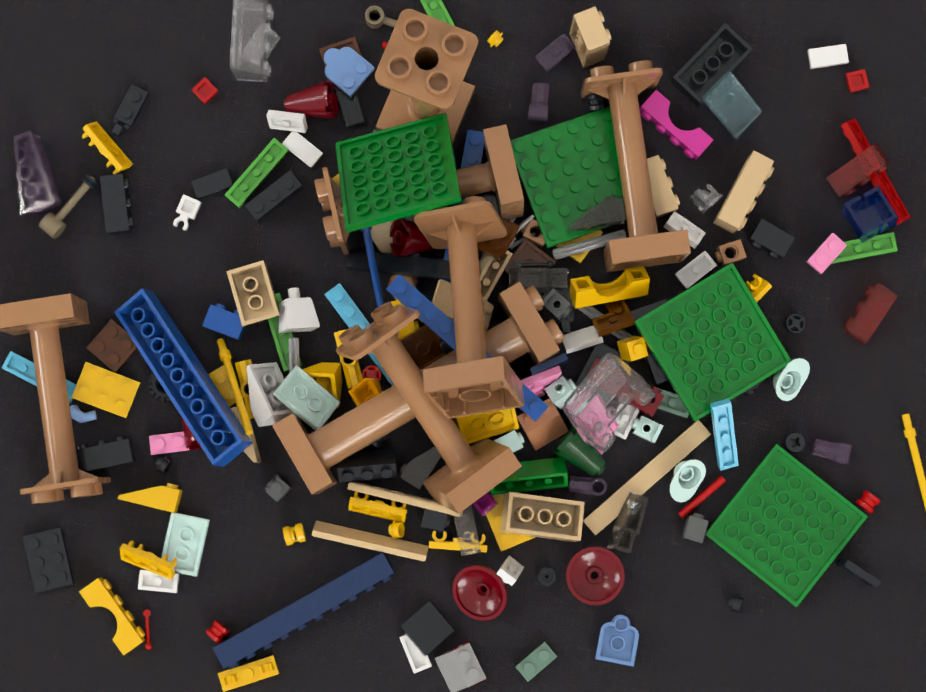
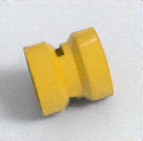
(289, 534)

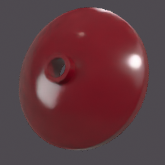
(609, 579)
(473, 598)

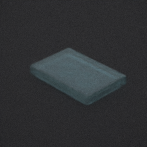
(731, 104)

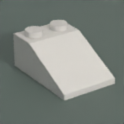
(262, 383)

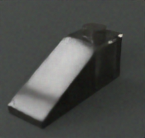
(605, 214)
(420, 467)

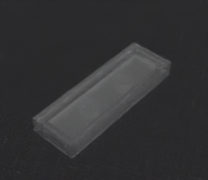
(467, 532)

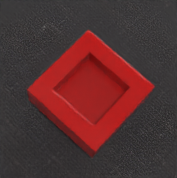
(857, 81)
(205, 90)

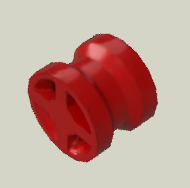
(369, 372)
(868, 502)
(217, 631)

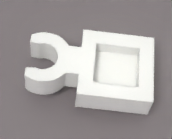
(187, 209)

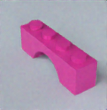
(693, 141)

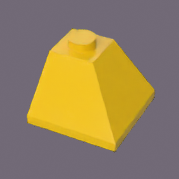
(328, 376)

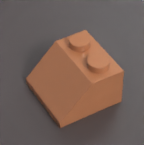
(545, 429)

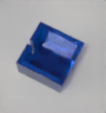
(870, 216)

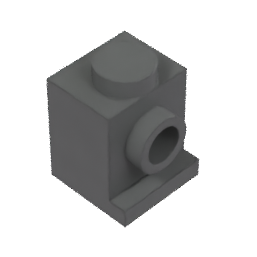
(563, 311)
(277, 488)

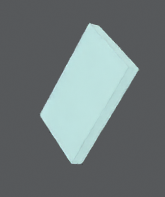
(306, 398)
(186, 542)

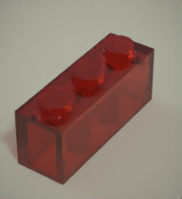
(858, 170)
(870, 313)

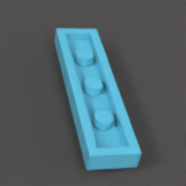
(25, 369)
(724, 434)

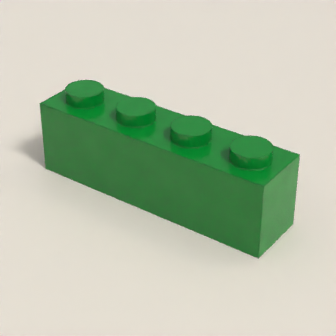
(535, 476)

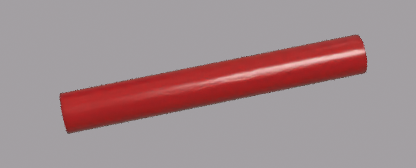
(701, 497)

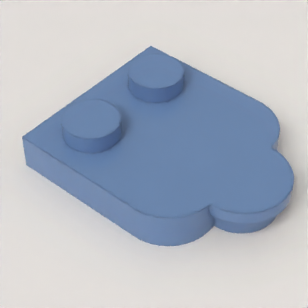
(346, 69)
(617, 642)

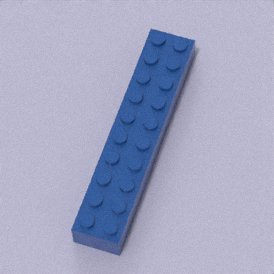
(183, 378)

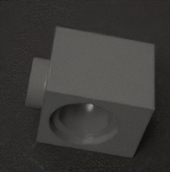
(695, 528)

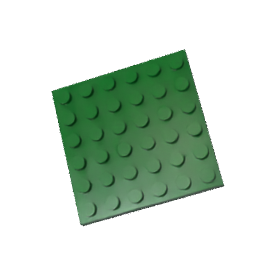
(397, 172)
(568, 172)
(712, 341)
(786, 525)

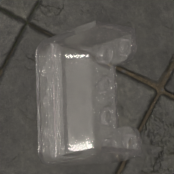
(249, 39)
(603, 397)

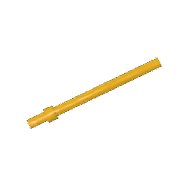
(225, 357)
(910, 434)

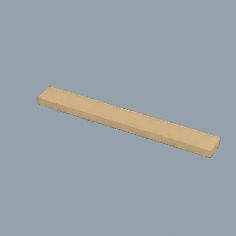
(647, 476)

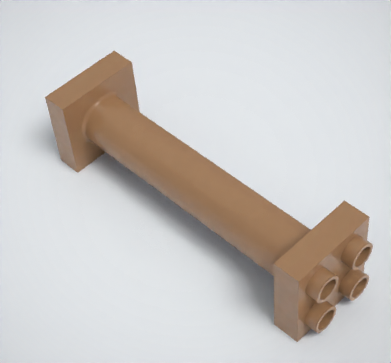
(387, 411)

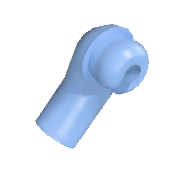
(80, 416)

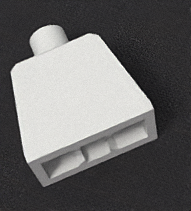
(297, 313)

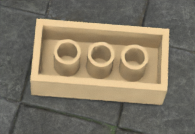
(590, 36)
(743, 192)
(542, 517)

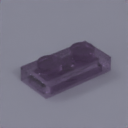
(555, 52)

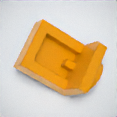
(365, 390)

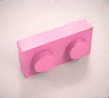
(826, 253)
(167, 443)

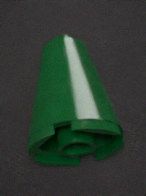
(580, 453)

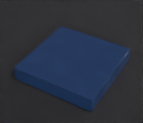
(559, 360)

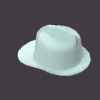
(791, 378)
(686, 479)

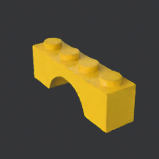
(631, 284)
(100, 594)

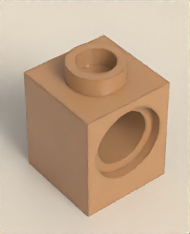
(539, 241)
(736, 246)

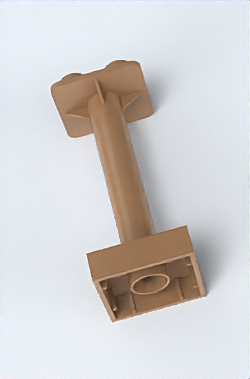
(426, 71)
(495, 175)
(645, 244)
(42, 320)
(476, 381)
(469, 469)

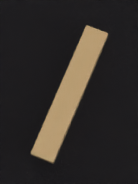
(400, 497)
(370, 541)

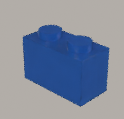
(224, 322)

